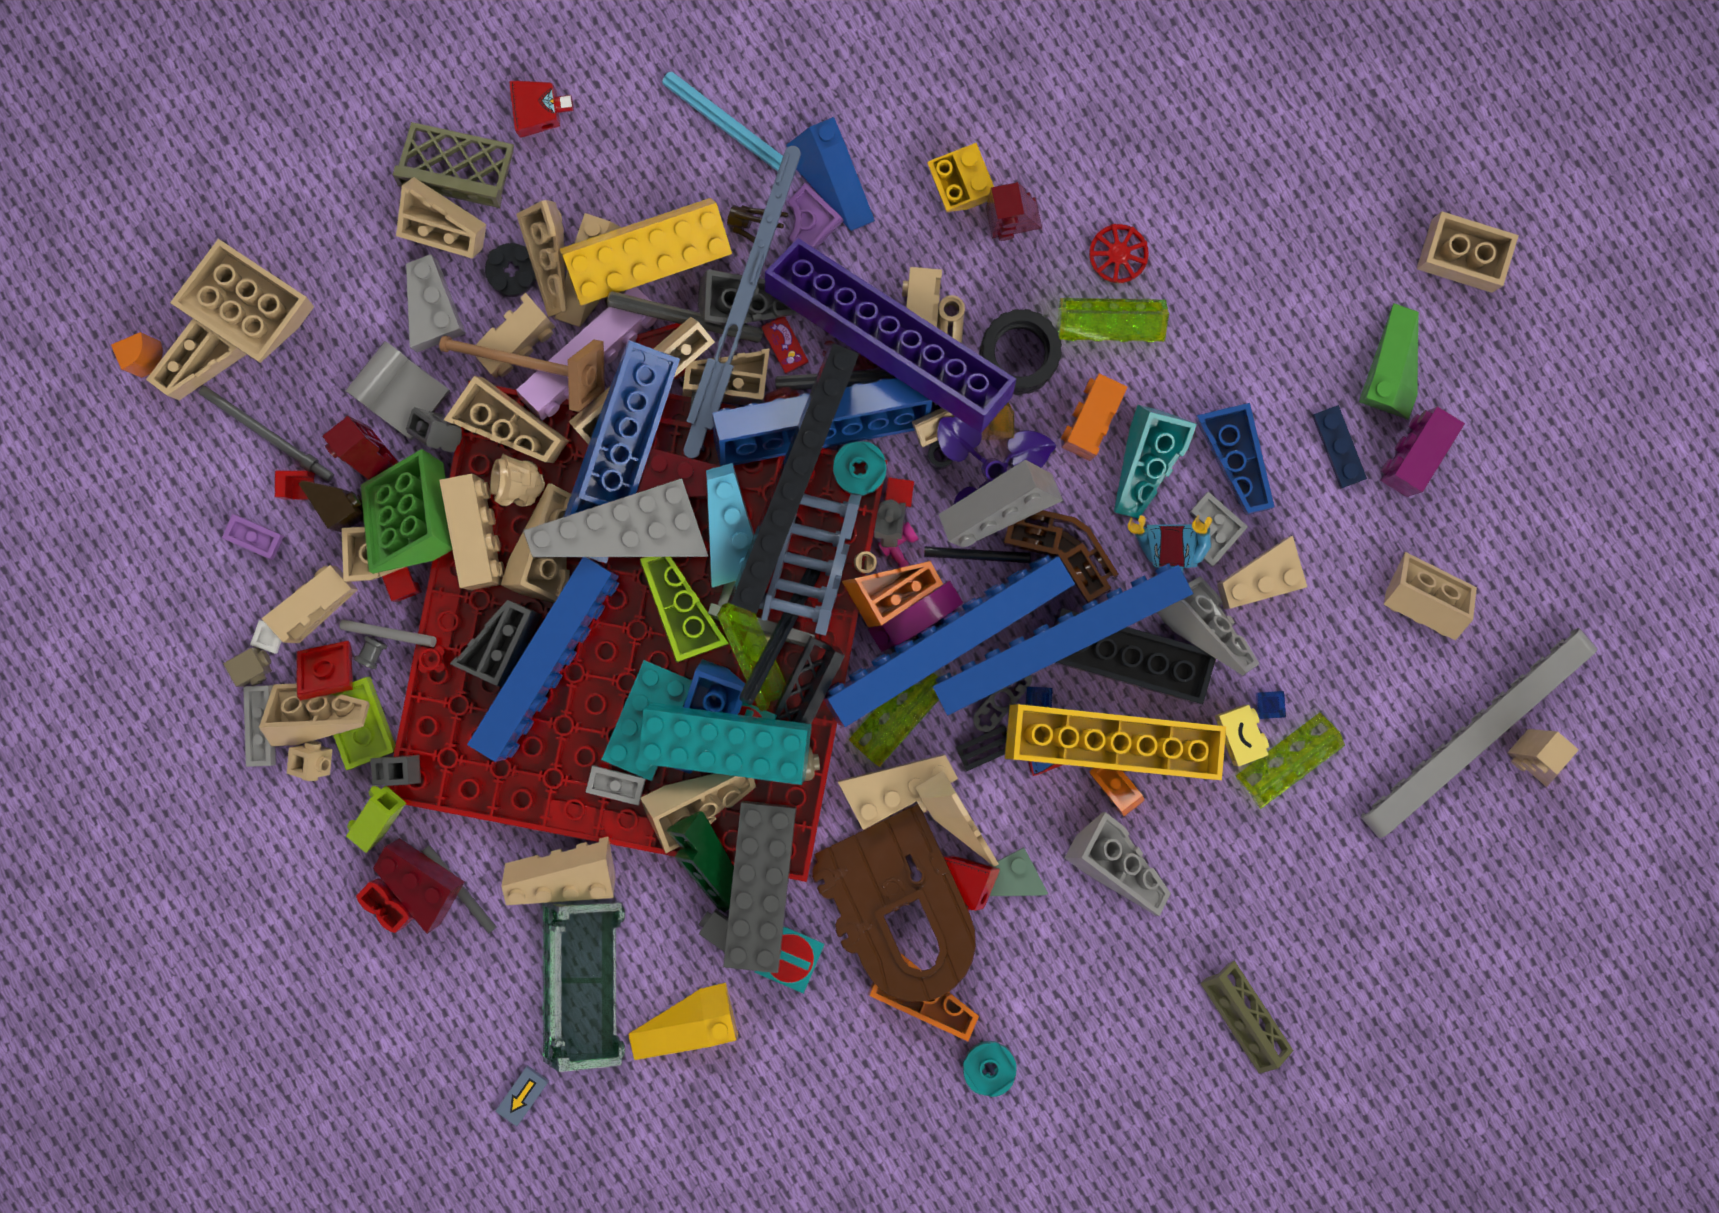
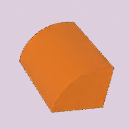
(138, 354)

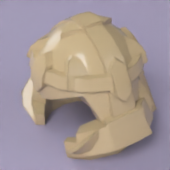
(515, 481)

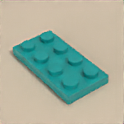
(651, 686)

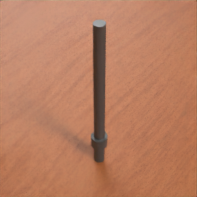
(306, 462)

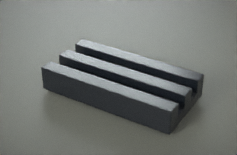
(961, 747)

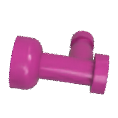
(907, 535)

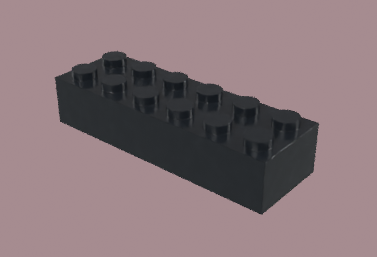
(1146, 662)

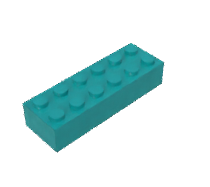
(724, 743)

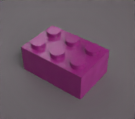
(1421, 451)

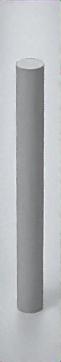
(388, 633)

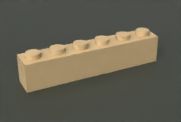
(684, 343)

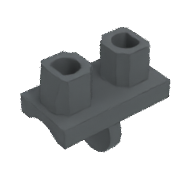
(890, 522)

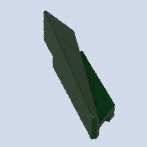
(704, 858)

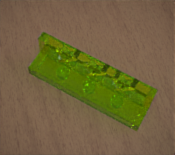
(748, 644)
(901, 721)
(1295, 763)

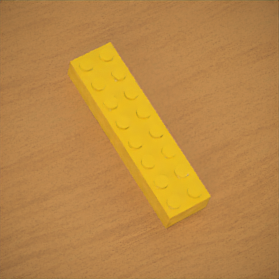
(1115, 742)

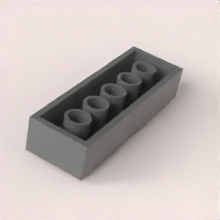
(759, 886)

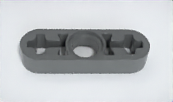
(1004, 710)

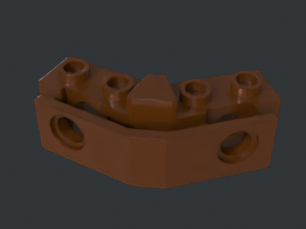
(1072, 552)

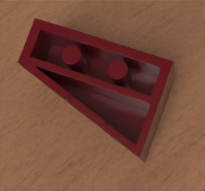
(1011, 211)
(359, 447)
(668, 467)

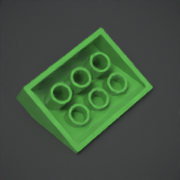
(405, 514)

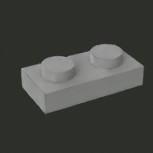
(615, 785)

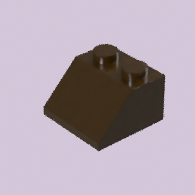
(334, 505)

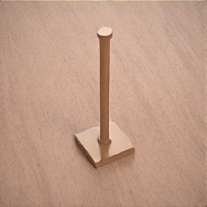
(583, 371)

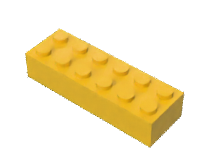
(646, 251)

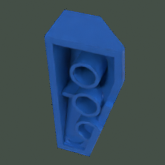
(831, 172)
(714, 690)

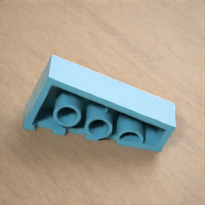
(728, 525)

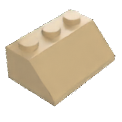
(1431, 596)

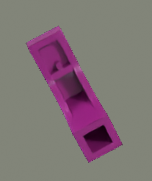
(917, 617)

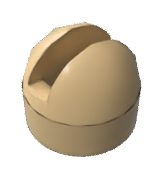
(870, 562)

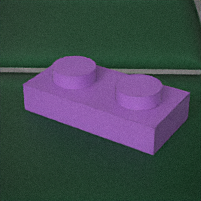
(253, 536)

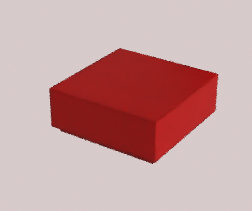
(900, 491)

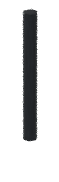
(974, 554)

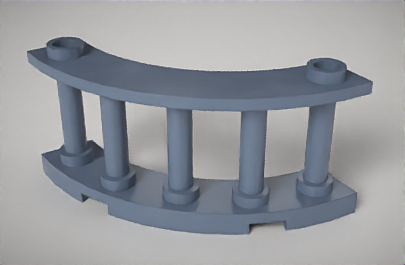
(834, 569)

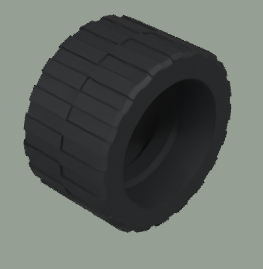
(1042, 329)

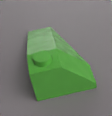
(1394, 370)

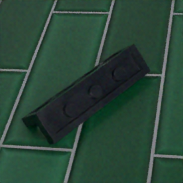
(816, 688)

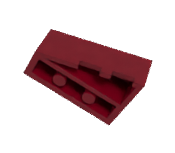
(418, 883)

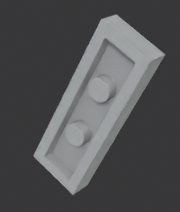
(257, 748)

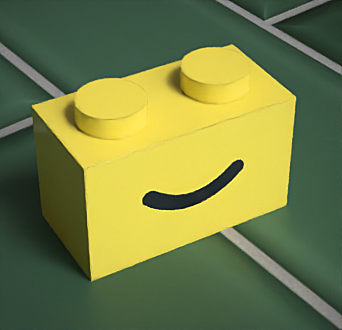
(1242, 735)

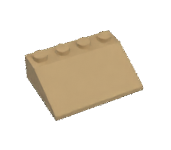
(242, 302)

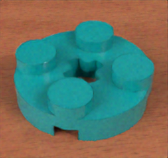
(844, 469)
(1004, 1071)

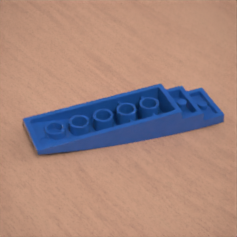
(624, 429)

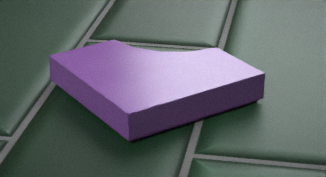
(812, 217)

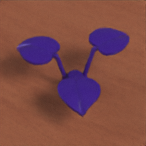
(959, 439)

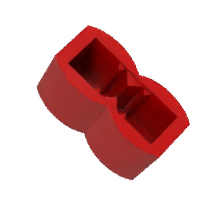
(380, 900)

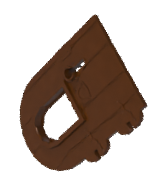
(872, 878)

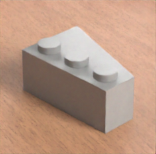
(430, 305)

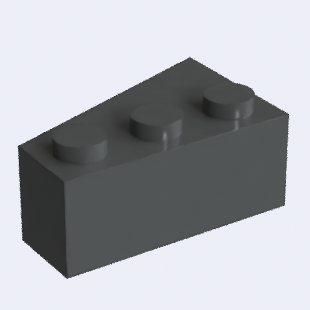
(499, 644)

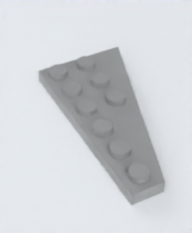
(639, 525)

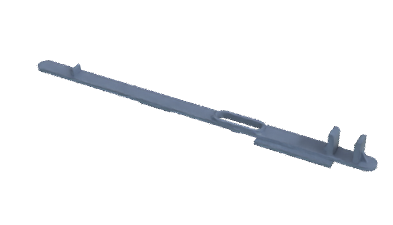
(717, 374)

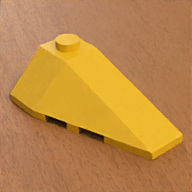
(691, 1024)

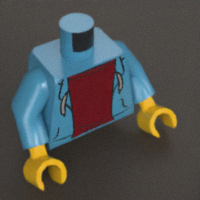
(1173, 544)

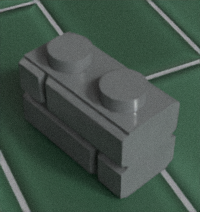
(433, 430)

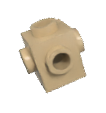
(309, 761)

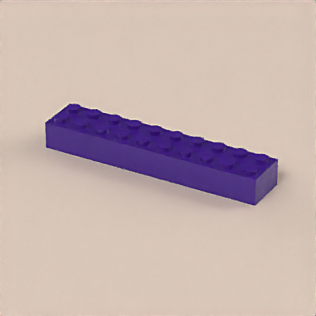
(890, 335)

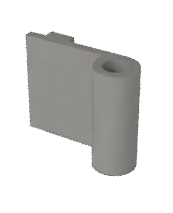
(394, 386)

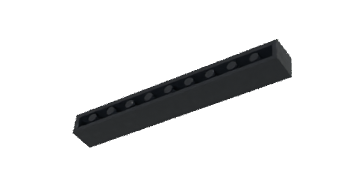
(793, 478)

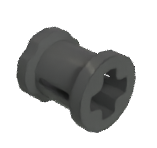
(370, 652)

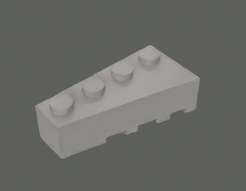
(1000, 503)

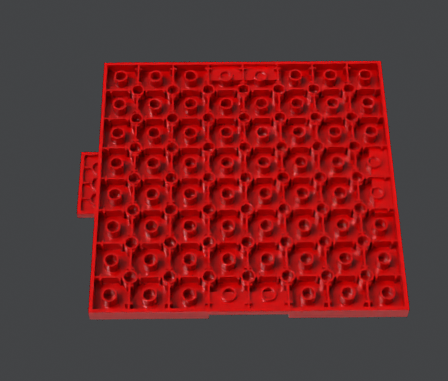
(551, 769)

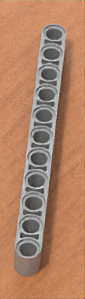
(1480, 733)

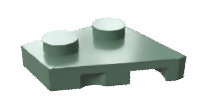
(1017, 876)

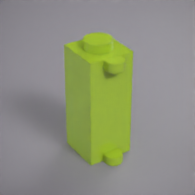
(375, 818)

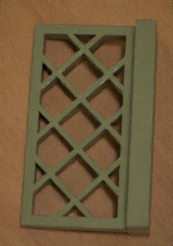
(448, 185)

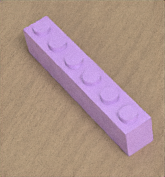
(614, 326)

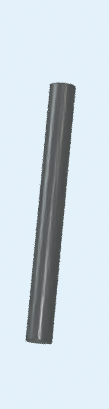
(464, 895)

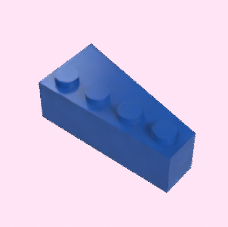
(1239, 455)

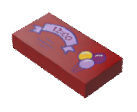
(785, 344)

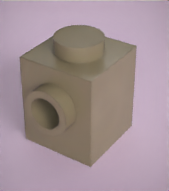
(249, 667)

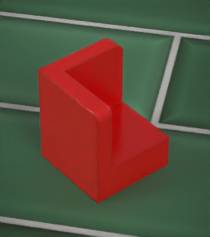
(287, 484)
(401, 585)

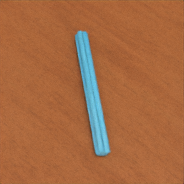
(722, 120)

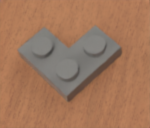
(1224, 527)

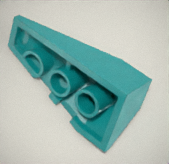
(1151, 451)

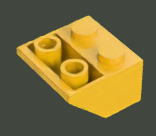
(961, 178)

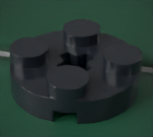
(501, 280)

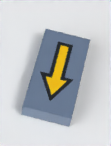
(522, 1096)

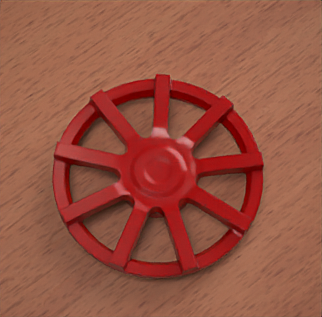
(1119, 253)

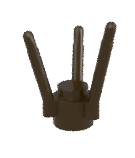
(743, 217)

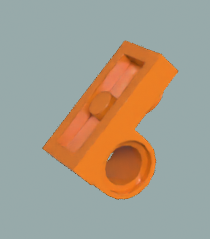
(1118, 789)

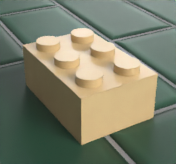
(1467, 252)

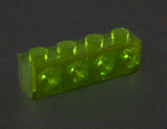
(1112, 319)

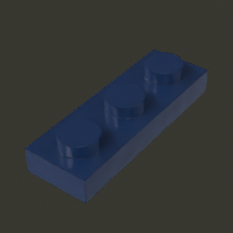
(1339, 446)

